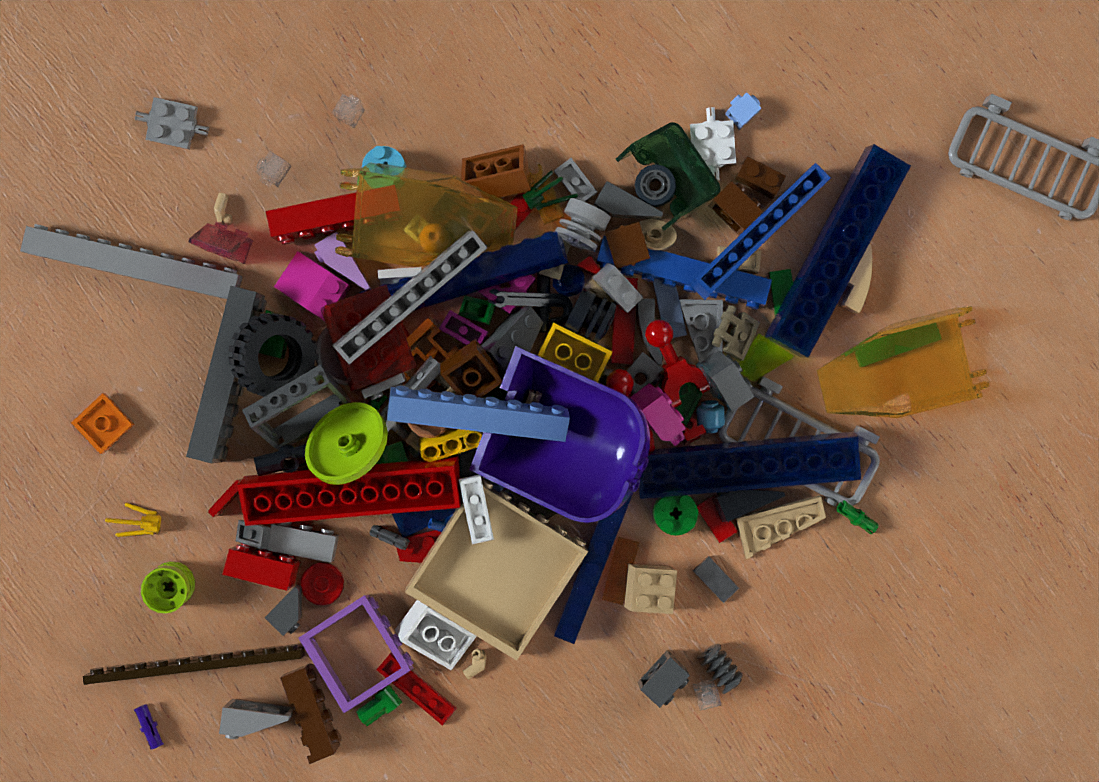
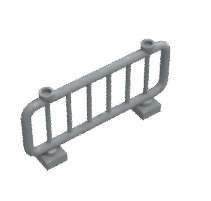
(999, 105)
(864, 438)

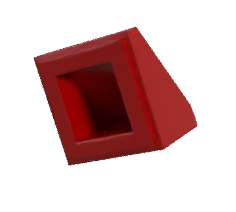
(589, 266)

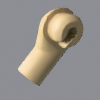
(219, 210)
(478, 663)

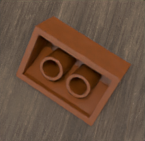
(499, 171)

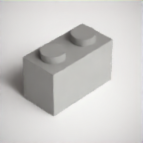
(617, 287)

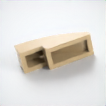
(859, 284)

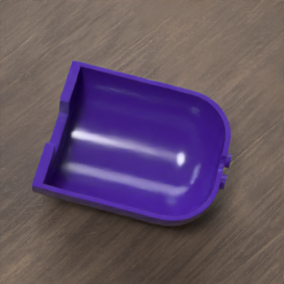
(602, 449)

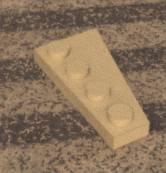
(770, 525)

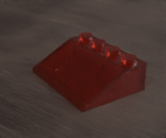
(385, 357)

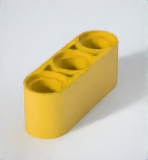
(442, 446)

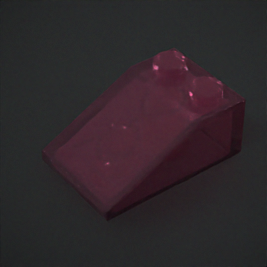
(223, 242)

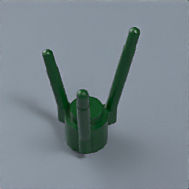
(534, 196)

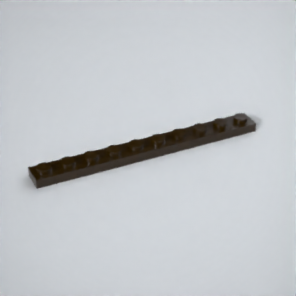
(185, 665)

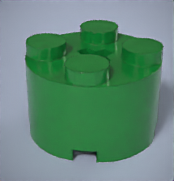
(685, 520)

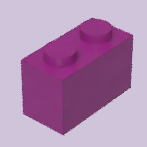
(462, 329)

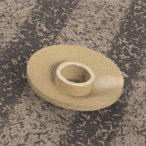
(655, 236)

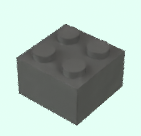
(728, 380)
(664, 679)

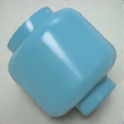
(710, 415)

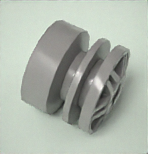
(583, 222)

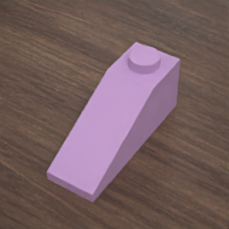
(344, 265)

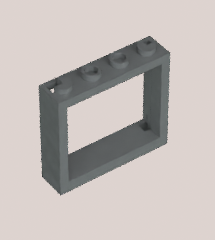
(288, 396)

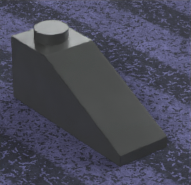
(624, 205)

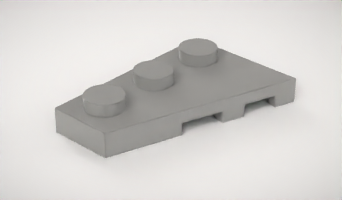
(702, 320)

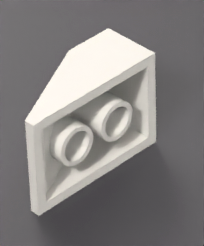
(434, 635)

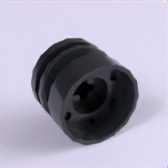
(591, 316)

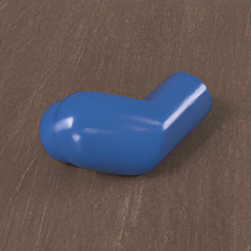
(438, 525)

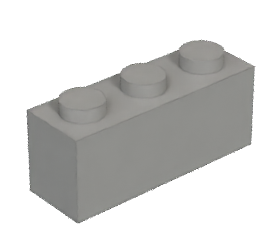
(303, 541)

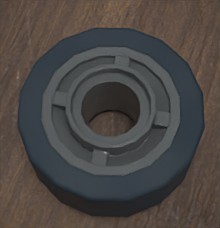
(655, 173)

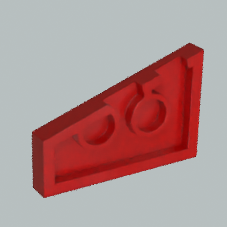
(418, 547)

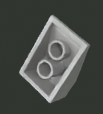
(247, 717)

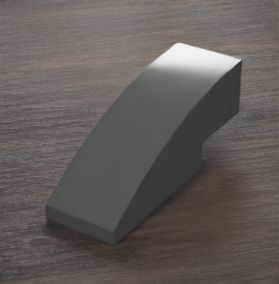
(645, 316)

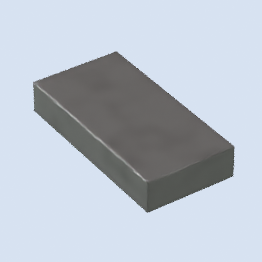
(716, 579)

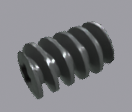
(721, 667)

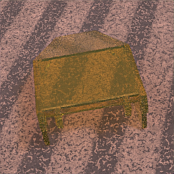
(419, 214)
(903, 369)

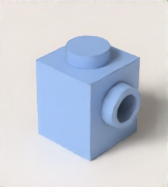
(743, 109)

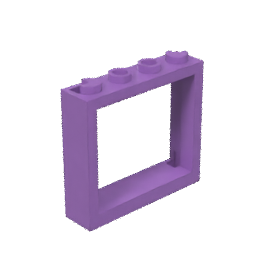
(327, 672)

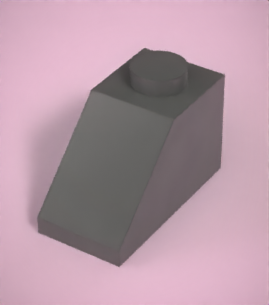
(287, 612)

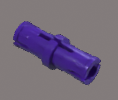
(148, 726)

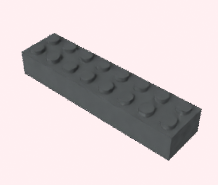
(221, 388)

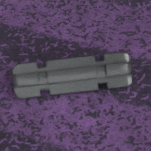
(389, 537)

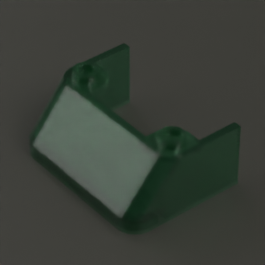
(675, 151)

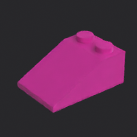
(311, 284)

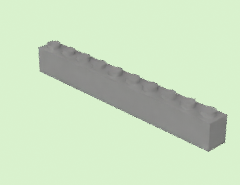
(129, 263)

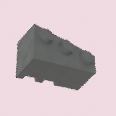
(517, 330)

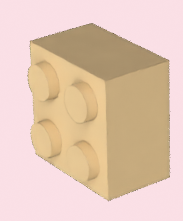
(650, 589)

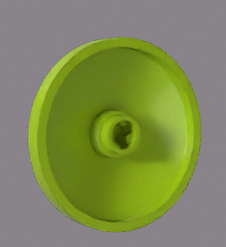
(346, 443)

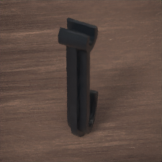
(534, 299)

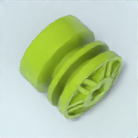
(157, 593)

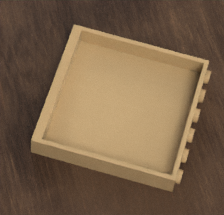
(501, 584)

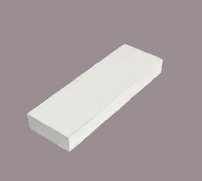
(476, 509)

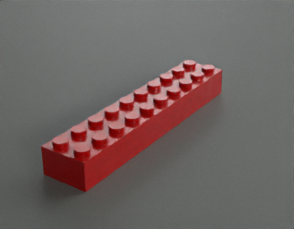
(382, 490)

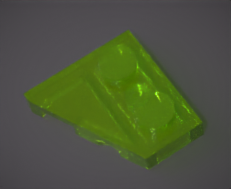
(762, 358)

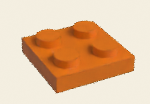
(102, 423)

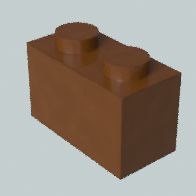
(760, 177)

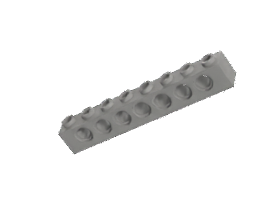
(409, 296)

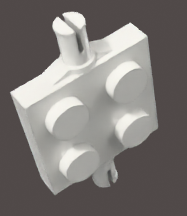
(714, 142)

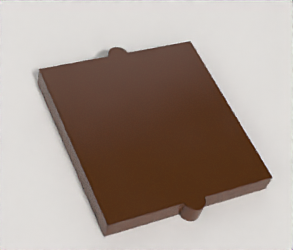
(627, 245)

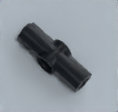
(276, 461)

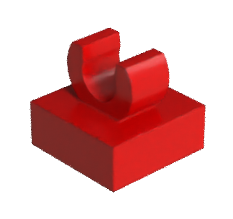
(694, 433)

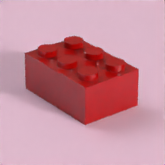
(262, 567)

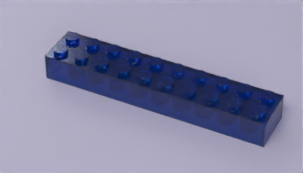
(837, 251)
(751, 465)

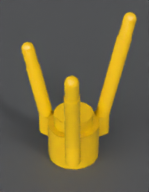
(150, 523)

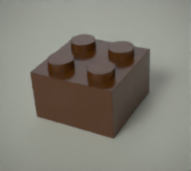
(736, 207)
(471, 371)

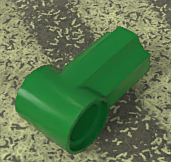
(383, 702)

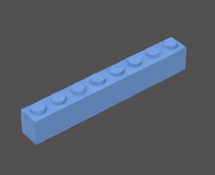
(477, 413)

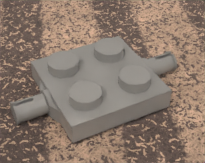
(171, 123)

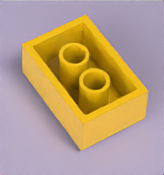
(574, 352)

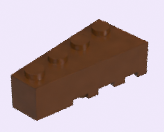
(311, 713)

